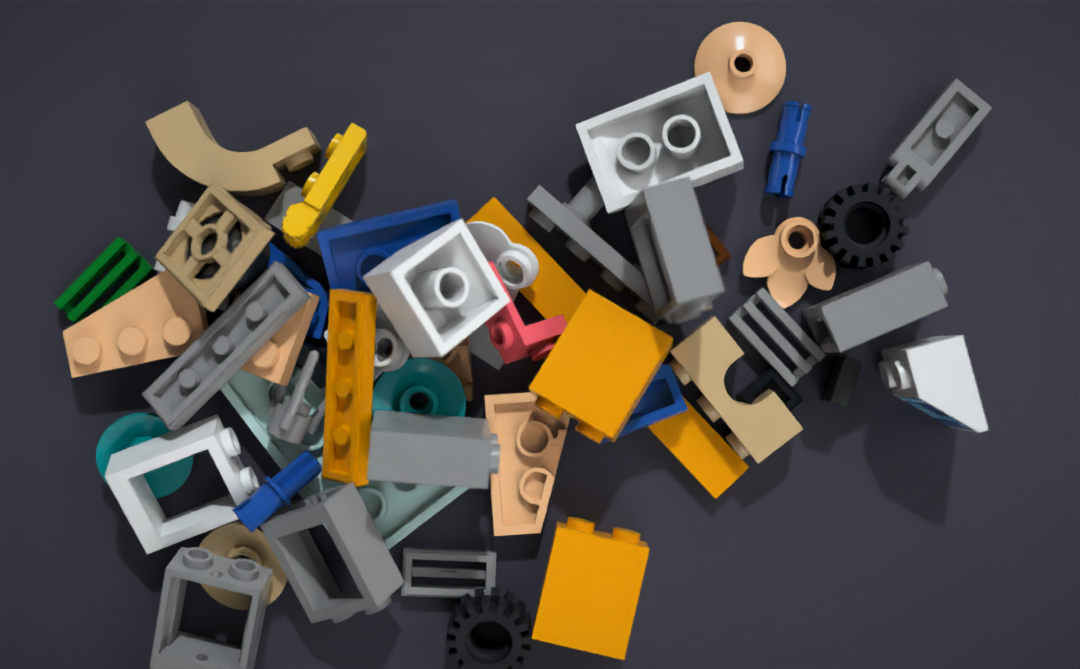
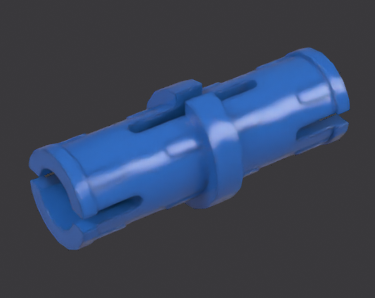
(788, 149)

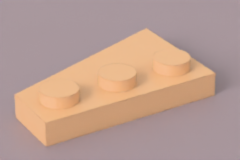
(136, 329)
(528, 461)

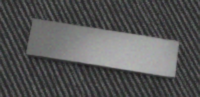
(226, 346)

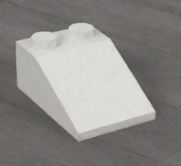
(659, 141)

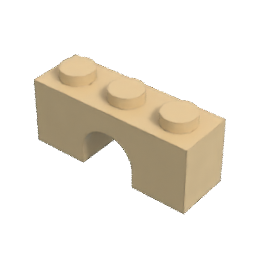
(755, 427)

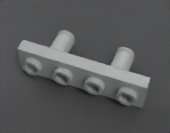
(584, 243)

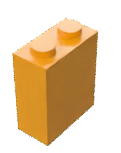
(600, 368)
(590, 588)

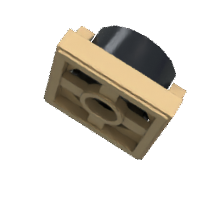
(217, 248)

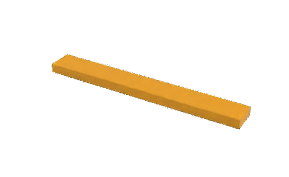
(684, 435)

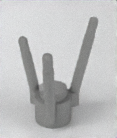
(291, 415)

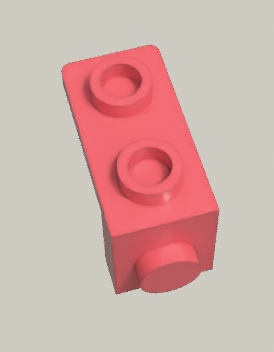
(520, 341)

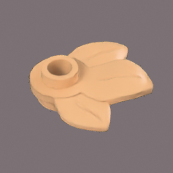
(790, 269)

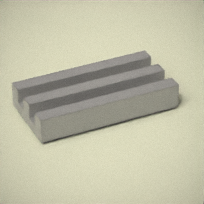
(803, 365)
(444, 591)

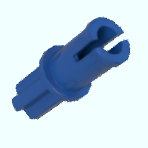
(277, 491)

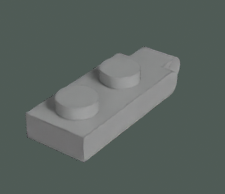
(934, 139)

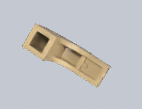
(194, 152)

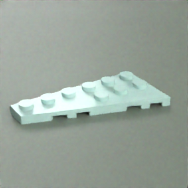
(393, 506)

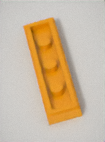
(349, 386)

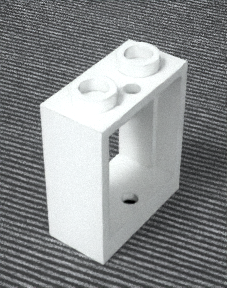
(141, 506)

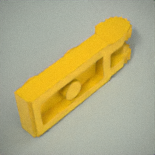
(323, 189)

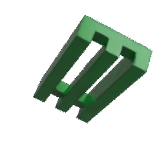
(82, 283)

